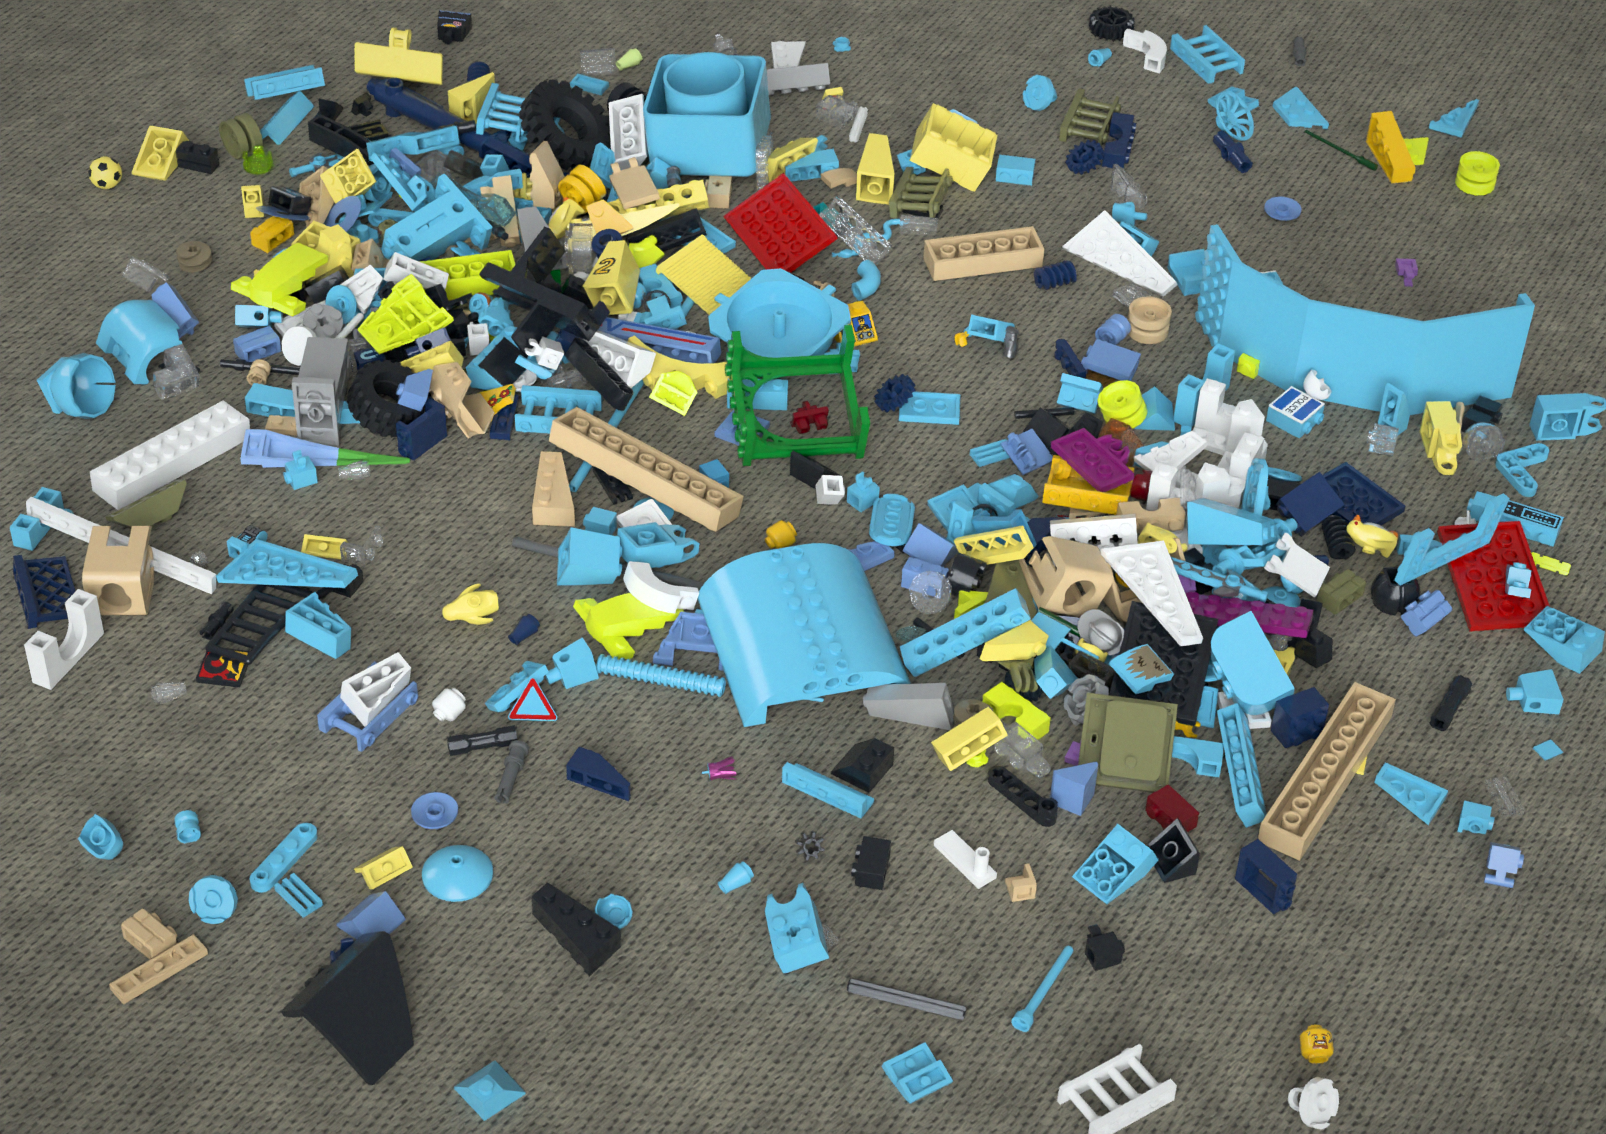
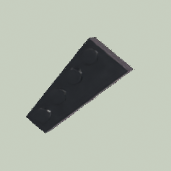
(577, 928)

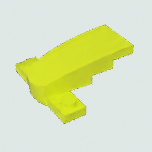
(282, 277)
(618, 618)

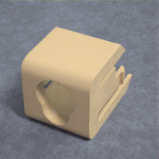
(120, 573)
(1057, 588)

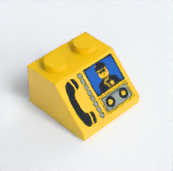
(862, 324)

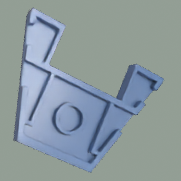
(686, 633)

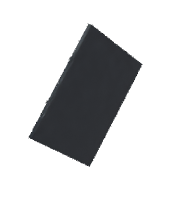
(501, 363)

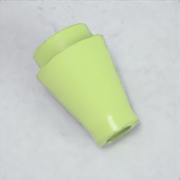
(630, 59)

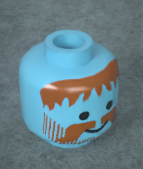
(479, 302)

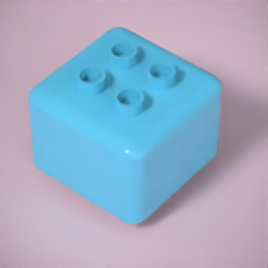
(707, 113)

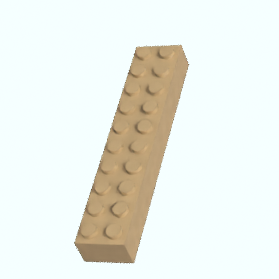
(646, 469)
(1326, 771)

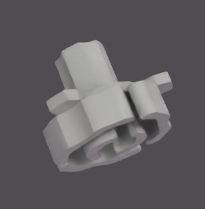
(1080, 687)

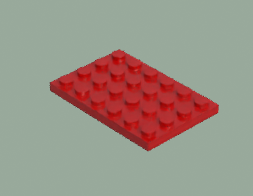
(780, 226)
(1482, 578)

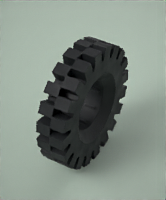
(560, 101)

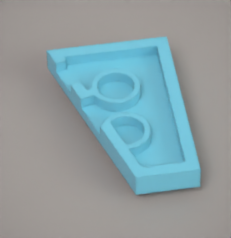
(507, 693)

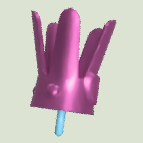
(721, 769)

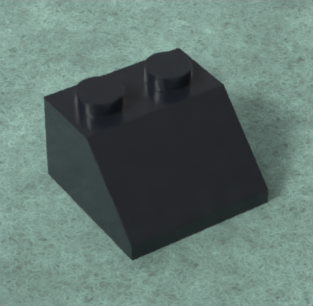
(865, 764)

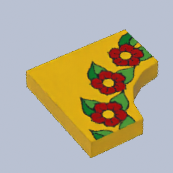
(499, 397)

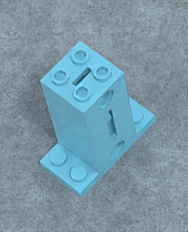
(437, 226)

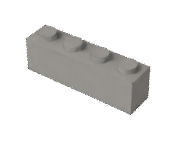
(798, 78)

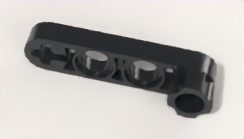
(1043, 812)

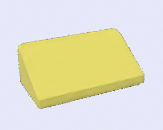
(322, 546)

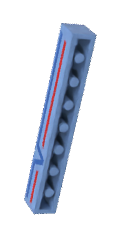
(666, 341)

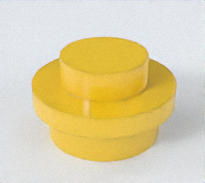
(1062, 470)

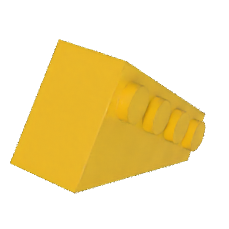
(1389, 147)

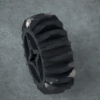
(1110, 23)

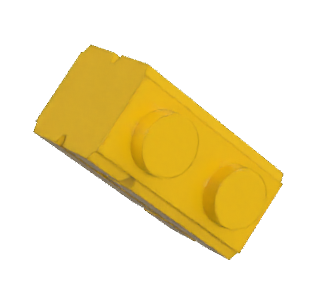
(271, 233)

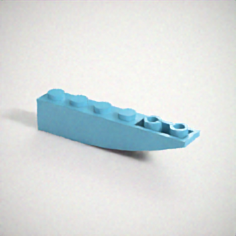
(272, 400)

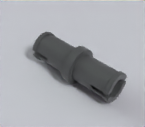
(1299, 51)

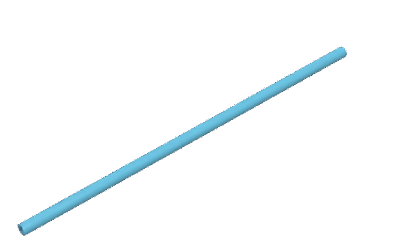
(618, 415)

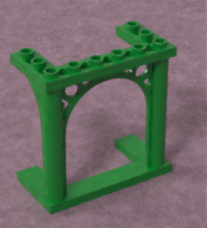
(747, 365)

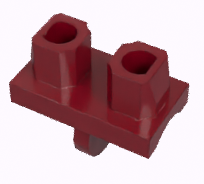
(808, 415)

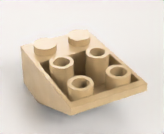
(545, 177)

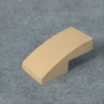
(839, 176)

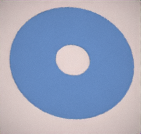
(351, 206)
(272, 211)

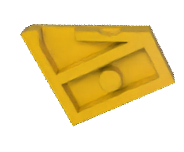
(606, 217)

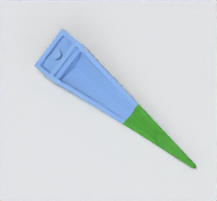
(276, 449)

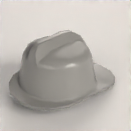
(1101, 630)

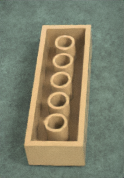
(983, 253)

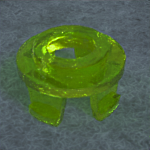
(254, 163)

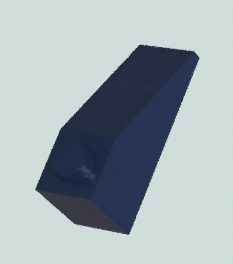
(596, 773)

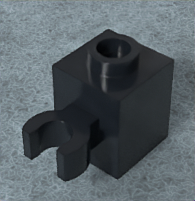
(461, 321)
(1103, 949)

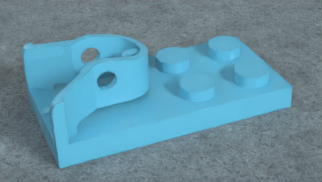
(412, 189)

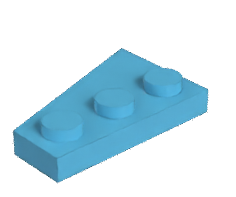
(1411, 791)

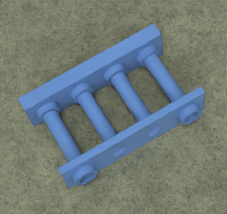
(333, 713)

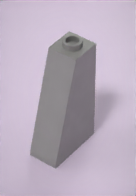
(530, 226)
(912, 703)

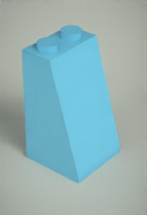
(1226, 525)

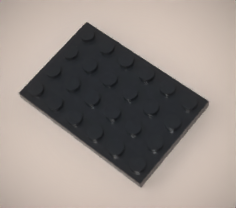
(1186, 662)

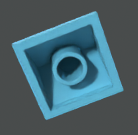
(1160, 412)

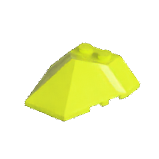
(403, 317)

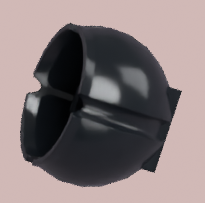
(1389, 595)

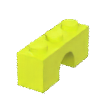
(1009, 703)

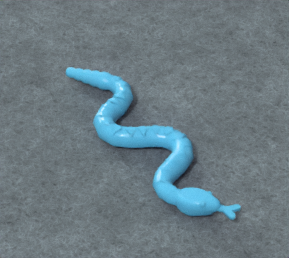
(847, 253)

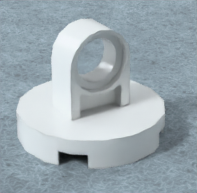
(1316, 1103)

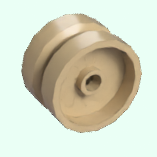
(1149, 320)

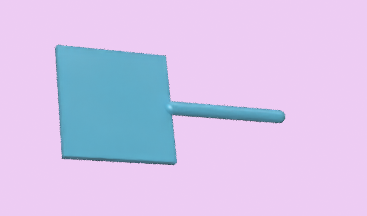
(1056, 633)

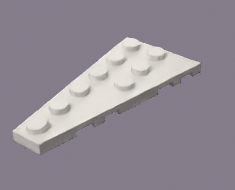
(1113, 249)
(1155, 582)

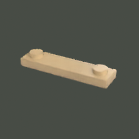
(158, 969)

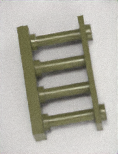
(1076, 110)
(907, 185)

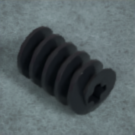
(1337, 539)

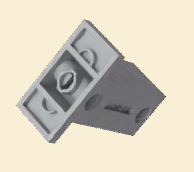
(321, 390)

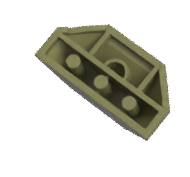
(151, 508)

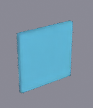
(368, 208)

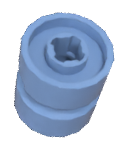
(1114, 329)

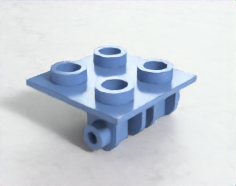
(1026, 451)

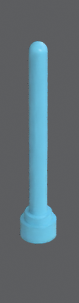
(1024, 1019)

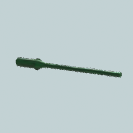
(1360, 159)

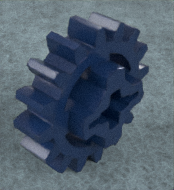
(1085, 157)
(894, 393)

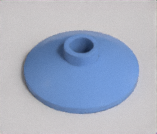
(1282, 208)
(434, 810)

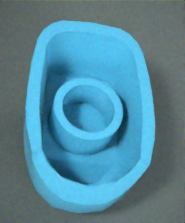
(101, 838)

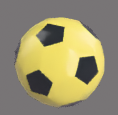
(105, 172)

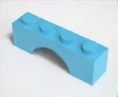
(1201, 754)

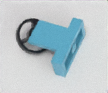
(662, 313)
(962, 518)

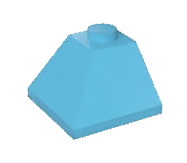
(1015, 489)
(489, 1090)

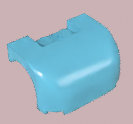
(136, 334)

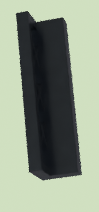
(670, 228)

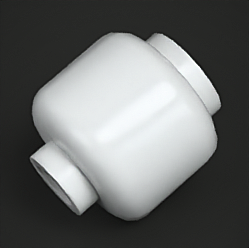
(448, 704)

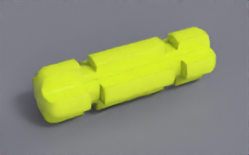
(1551, 564)

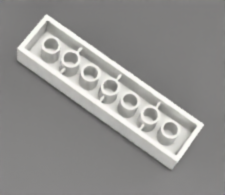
(169, 455)

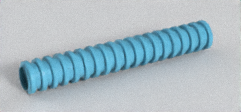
(660, 675)

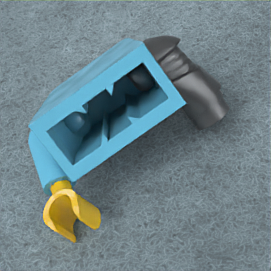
(663, 174)
(993, 330)

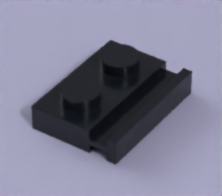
(371, 130)

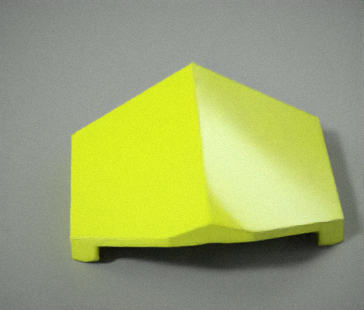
(674, 391)

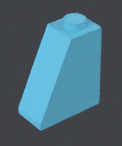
(1052, 673)

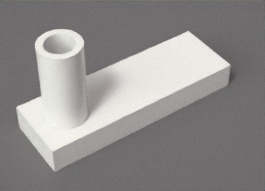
(969, 862)

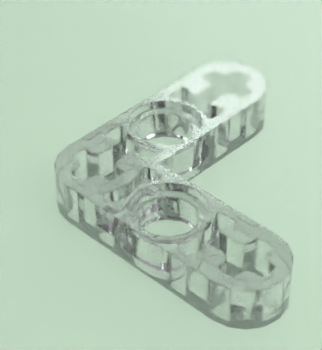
(763, 152)

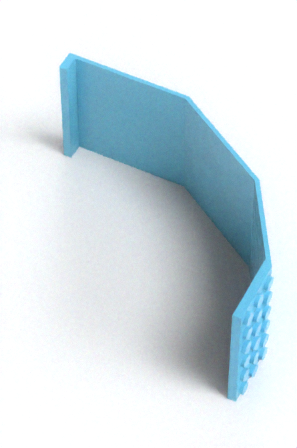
(1357, 347)

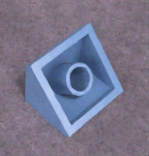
(930, 546)
(1074, 787)
(372, 915)

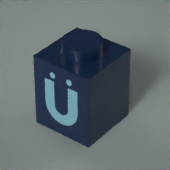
(366, 356)

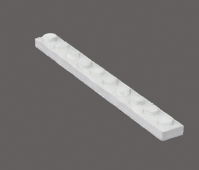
(81, 529)

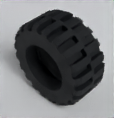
(373, 410)

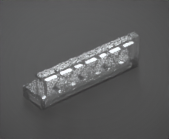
(854, 235)

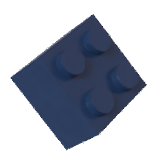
(1299, 717)

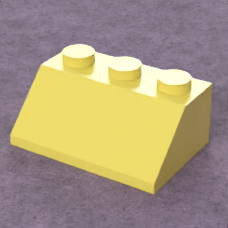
(788, 154)

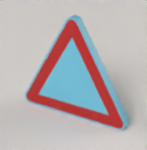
(532, 705)

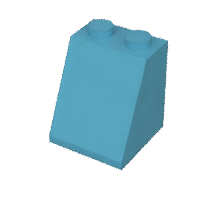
(588, 558)

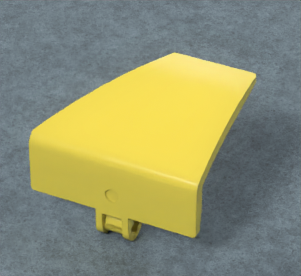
(399, 60)

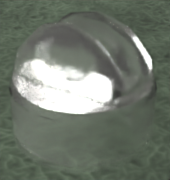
(199, 559)

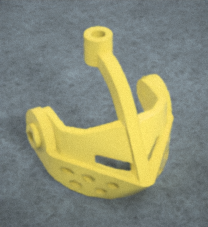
(1160, 534)

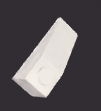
(402, 266)

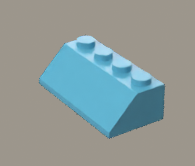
(478, 376)

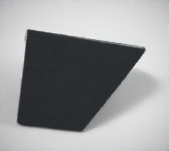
(360, 1006)

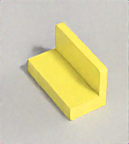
(384, 867)

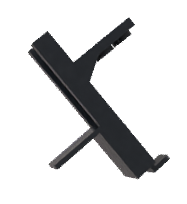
(546, 306)

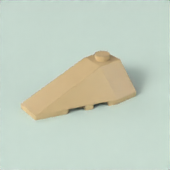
(321, 198)

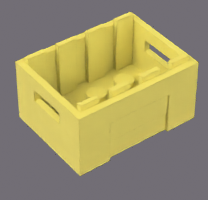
(954, 144)

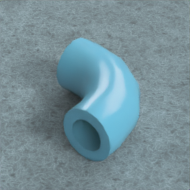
(870, 280)

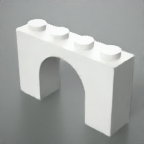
(47, 661)

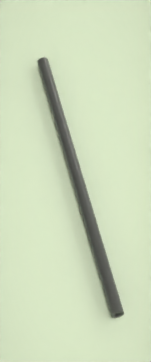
(553, 551)

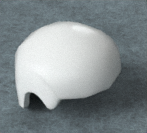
(1316, 387)

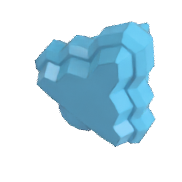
(495, 317)

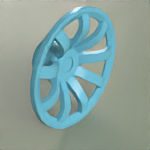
(1228, 119)

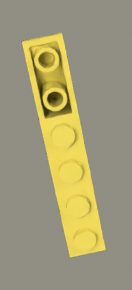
(641, 218)

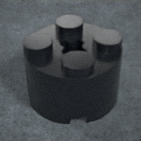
(966, 574)

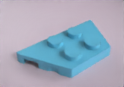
(1298, 110)

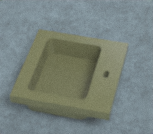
(1130, 743)

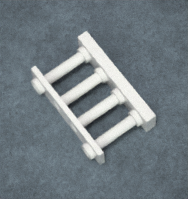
(1119, 1115)

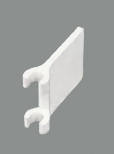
(1298, 566)

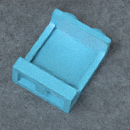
(1187, 270)

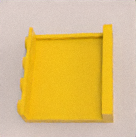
(1079, 494)

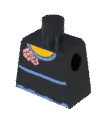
(453, 26)

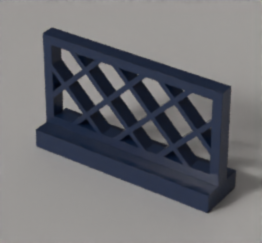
(29, 591)

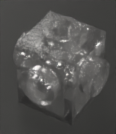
(1382, 439)

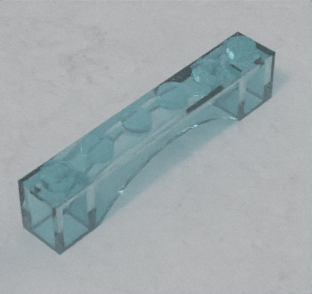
(492, 208)

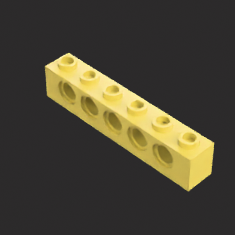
(676, 192)

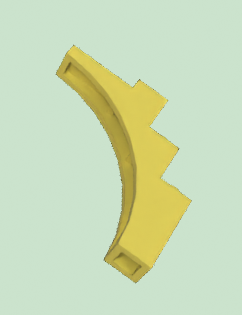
(702, 375)

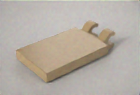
(633, 184)

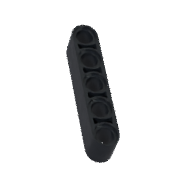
(599, 374)

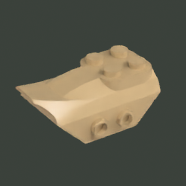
(449, 388)

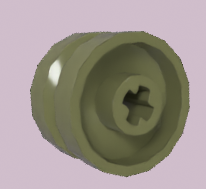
(240, 135)

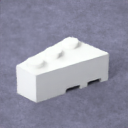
(375, 687)

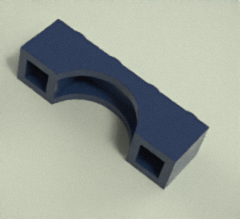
(1123, 130)

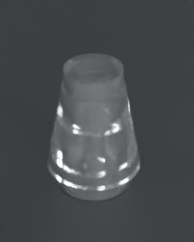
(355, 471)
(167, 692)

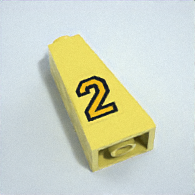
(614, 279)

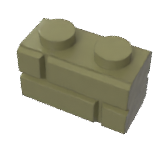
(1341, 591)

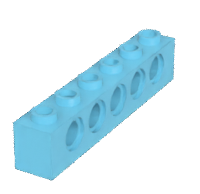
(965, 632)
(1242, 765)

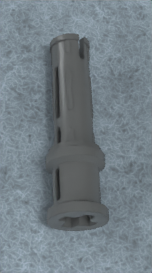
(513, 764)

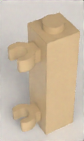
(503, 187)

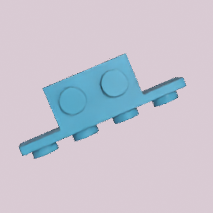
(987, 495)

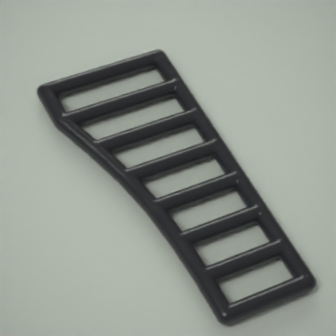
(269, 633)

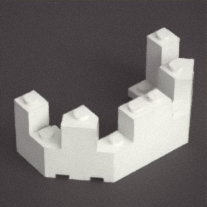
(1228, 432)

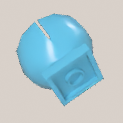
(73, 388)

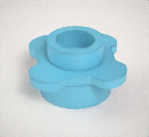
(841, 44)

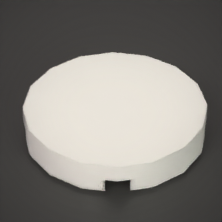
(295, 342)

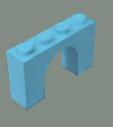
(1218, 368)

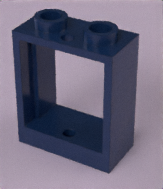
(1259, 856)

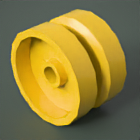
(582, 186)

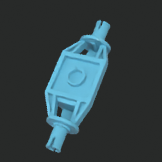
(1242, 558)

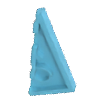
(1456, 120)

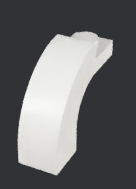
(1149, 44)
(656, 593)

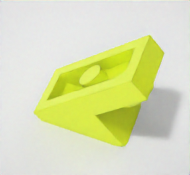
(968, 601)

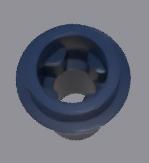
(525, 628)

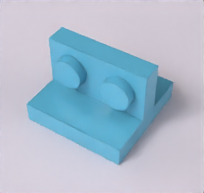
(1079, 393)

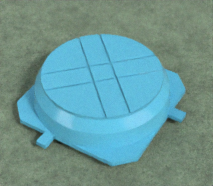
(780, 316)

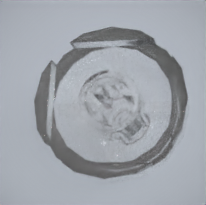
(1484, 438)

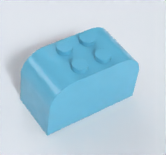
(1248, 666)

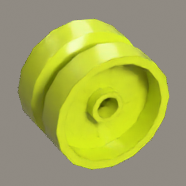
(1477, 173)
(1123, 403)

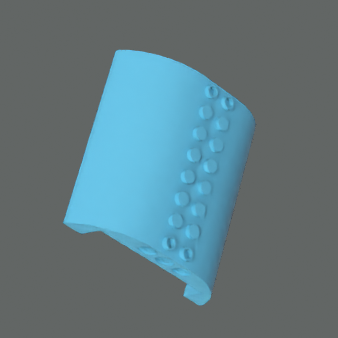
(797, 627)

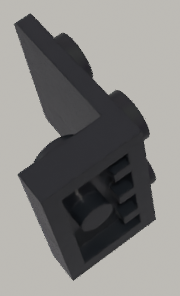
(439, 297)

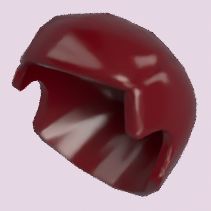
(1140, 486)

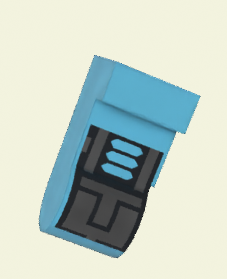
(244, 540)

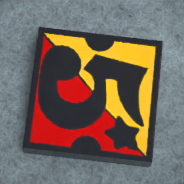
(221, 670)

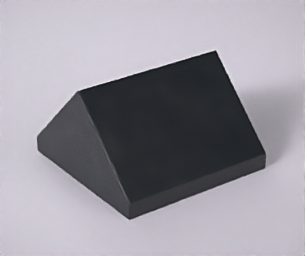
(1047, 427)
(807, 469)
(1175, 853)

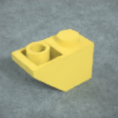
(252, 198)

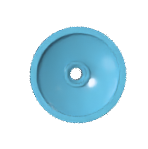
(457, 873)

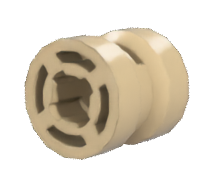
(259, 372)

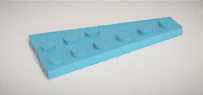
(278, 565)

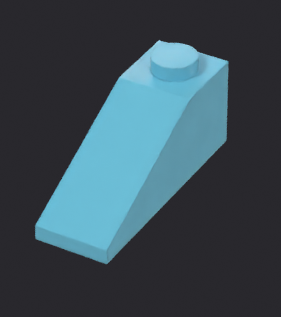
(1394, 409)

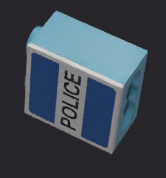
(1295, 412)

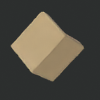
(1022, 886)

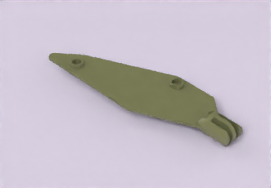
(1005, 578)

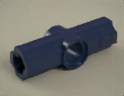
(1232, 151)

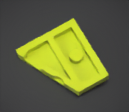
(1417, 149)

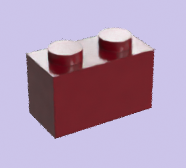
(1167, 806)

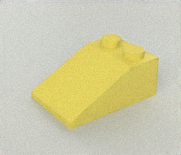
(158, 153)

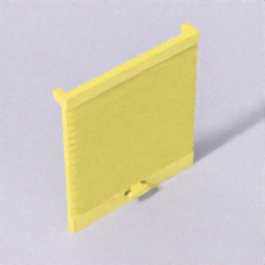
(703, 273)

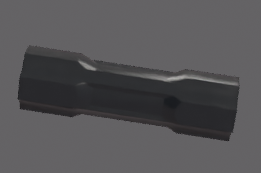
(1449, 705)
(465, 743)

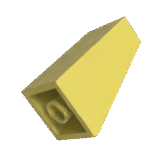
(875, 171)

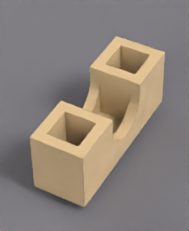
(1168, 516)

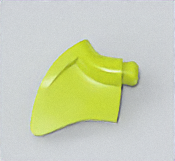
(646, 252)

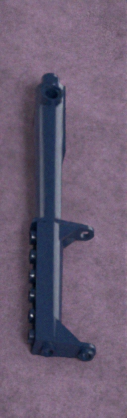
(404, 101)

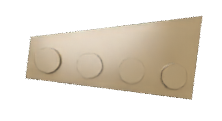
(552, 493)

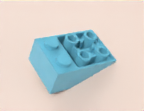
(1566, 638)
(1115, 865)

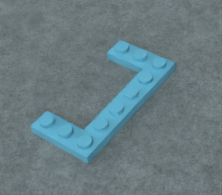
(1419, 562)

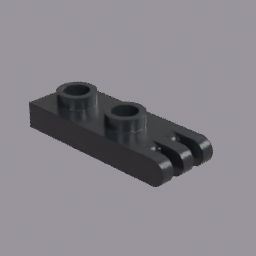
(613, 487)

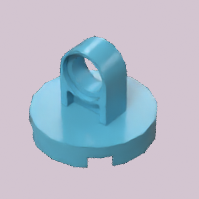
(1039, 93)
(213, 899)

